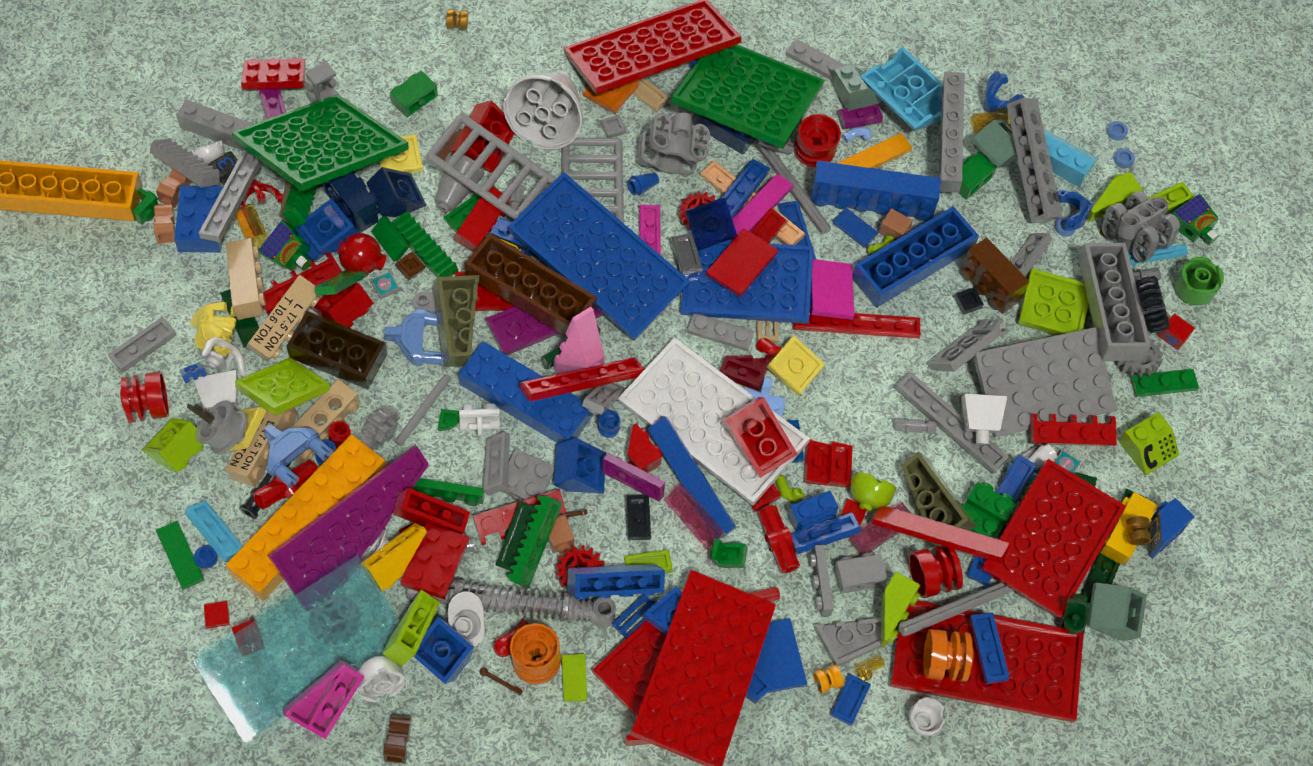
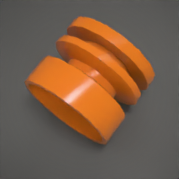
(534, 641)
(947, 655)

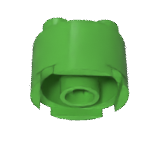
(1198, 281)

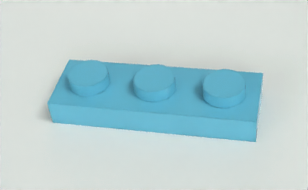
(213, 530)

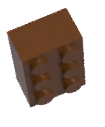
(994, 276)

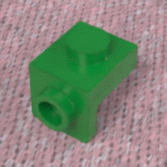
(145, 209)
(728, 554)

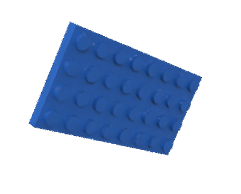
(599, 255)

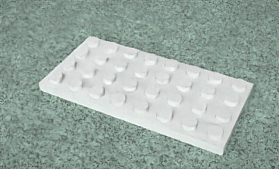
(695, 402)

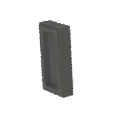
(687, 254)

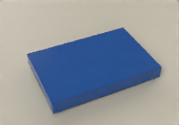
(780, 658)

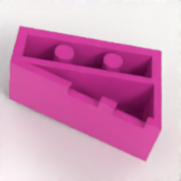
(325, 699)

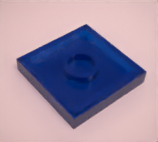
(711, 223)

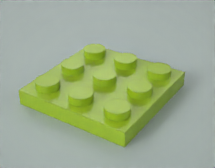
(1053, 303)
(282, 386)

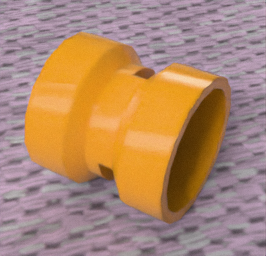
(828, 679)

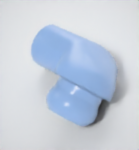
(856, 132)

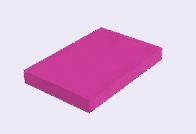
(832, 289)

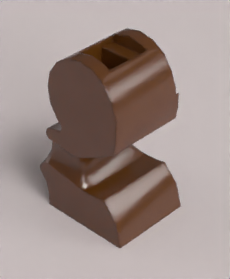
(397, 737)

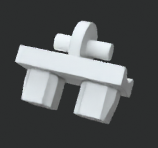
(479, 418)

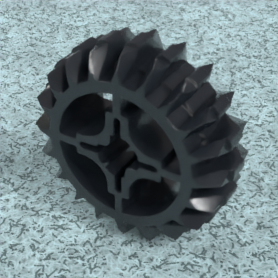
(1152, 304)

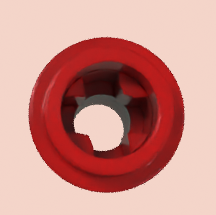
(338, 432)

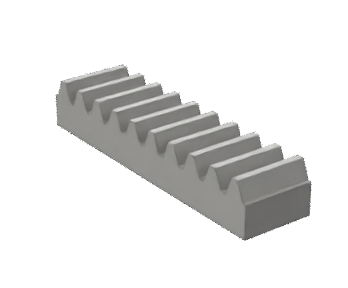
(185, 162)

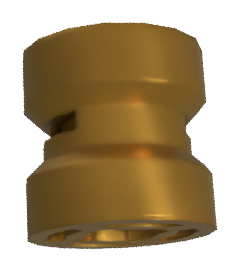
(462, 19)
(1138, 530)

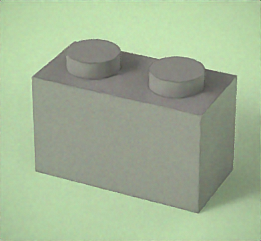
(860, 573)

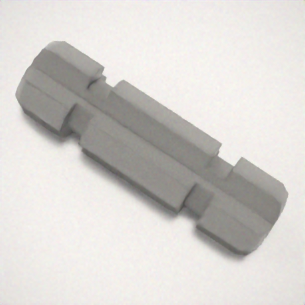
(914, 425)

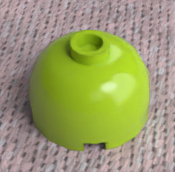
(871, 492)

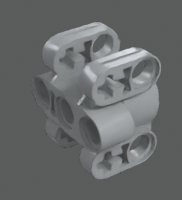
(674, 143)
(1141, 223)

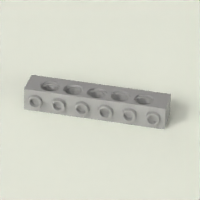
(951, 131)
(1034, 160)

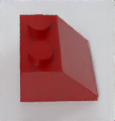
(345, 305)

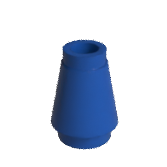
(641, 183)

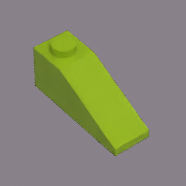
(1117, 192)
(411, 629)

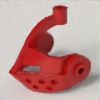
(257, 187)

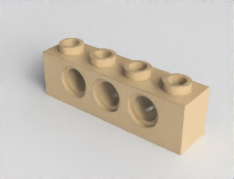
(321, 410)

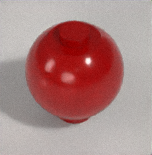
(361, 253)

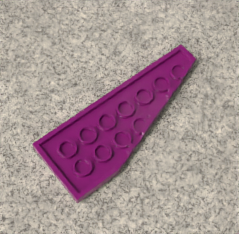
(348, 525)

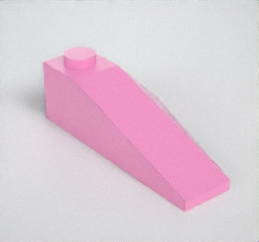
(582, 346)

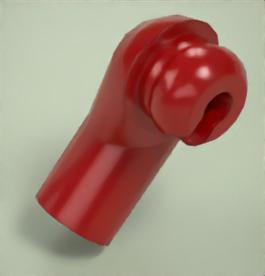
(767, 346)

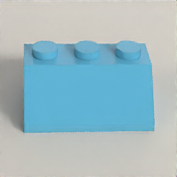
(1068, 160)

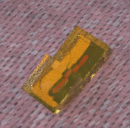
(250, 224)

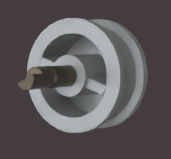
(220, 426)

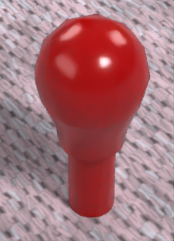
(502, 644)

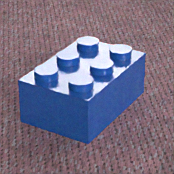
(192, 212)

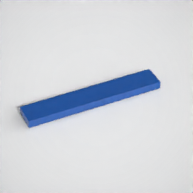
(690, 473)

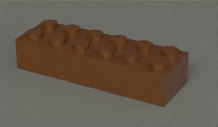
(528, 284)

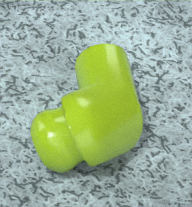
(876, 247)
(793, 495)

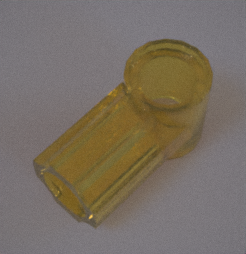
(981, 120)

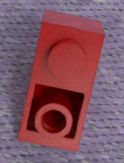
(641, 450)

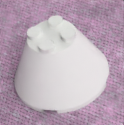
(544, 109)

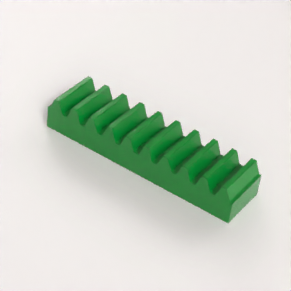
(298, 205)
(424, 246)
(535, 542)

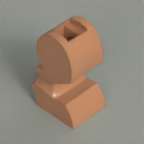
(168, 189)
(163, 223)

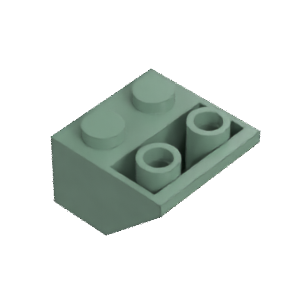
(996, 143)
(1117, 611)

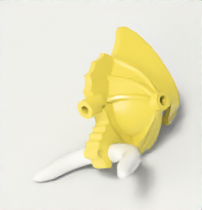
(216, 332)

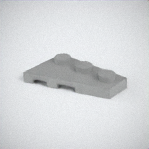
(850, 640)

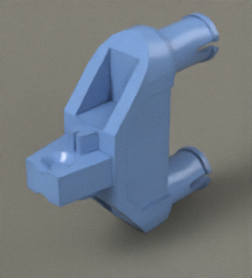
(410, 337)
(287, 446)

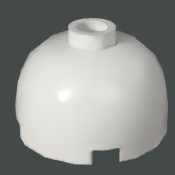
(380, 677)

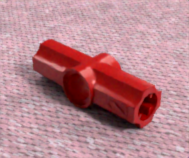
(277, 489)
(779, 539)

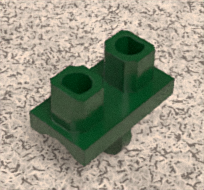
(1076, 614)

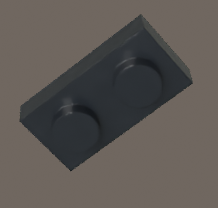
(638, 517)

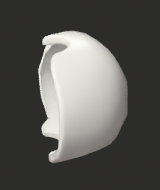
(209, 152)
(932, 710)

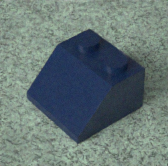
(395, 192)

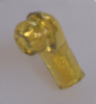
(866, 669)

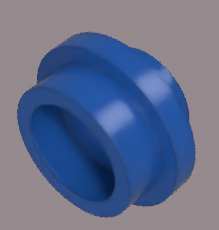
(205, 557)

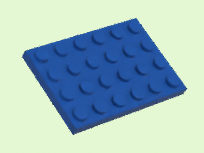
(776, 295)

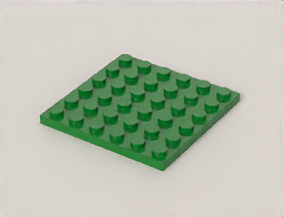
(749, 93)
(319, 142)

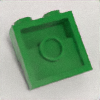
(988, 509)

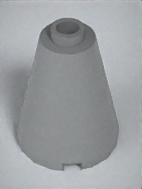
(450, 190)

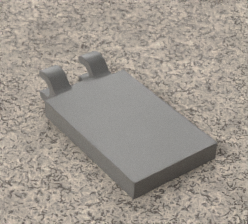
(967, 345)

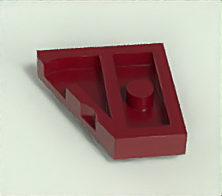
(746, 370)

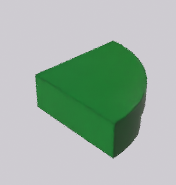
(448, 419)

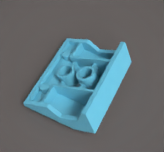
(907, 89)

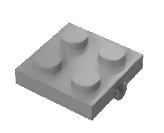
(527, 476)

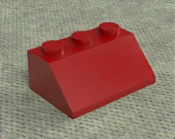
(492, 119)

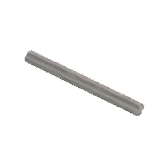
(797, 191)
(953, 608)

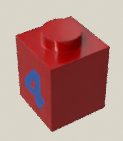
(1177, 333)

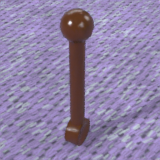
(572, 514)
(484, 672)

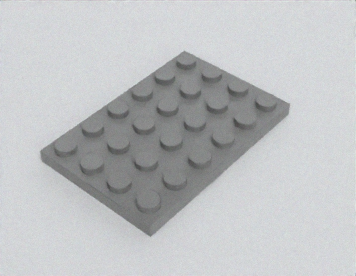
(1047, 378)

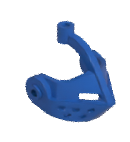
(990, 101)
(1079, 201)

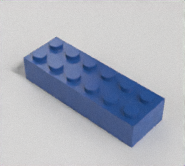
(875, 190)
(914, 256)
(498, 381)

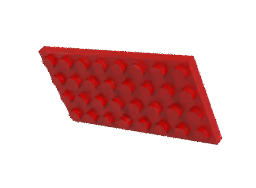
(651, 45)
(1038, 657)
(703, 670)

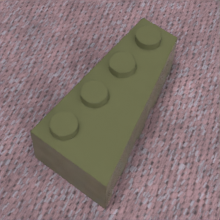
(455, 311)
(933, 495)

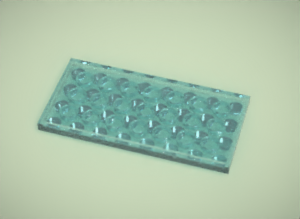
(296, 644)

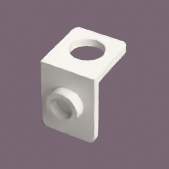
(217, 361)

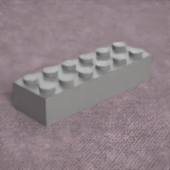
(1114, 302)

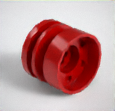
(817, 140)
(144, 397)
(936, 570)

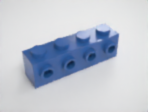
(616, 581)

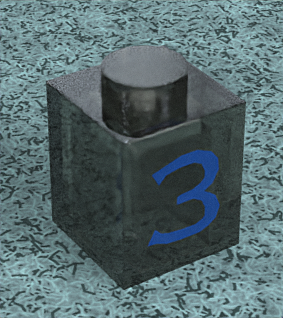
(225, 166)

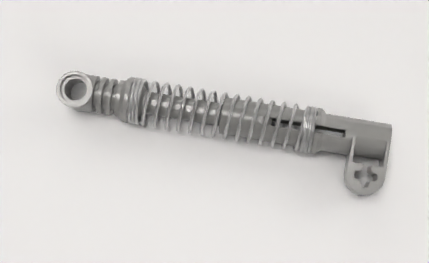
(507, 599)

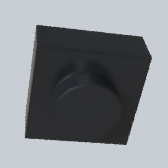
(969, 300)

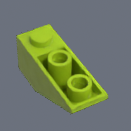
(895, 601)

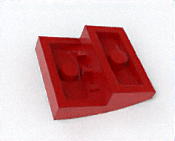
(828, 464)

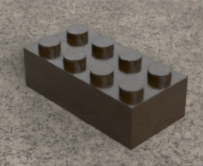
(337, 350)

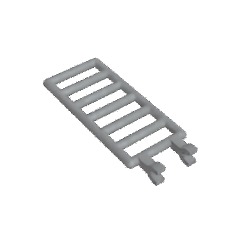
(483, 190)
(618, 209)

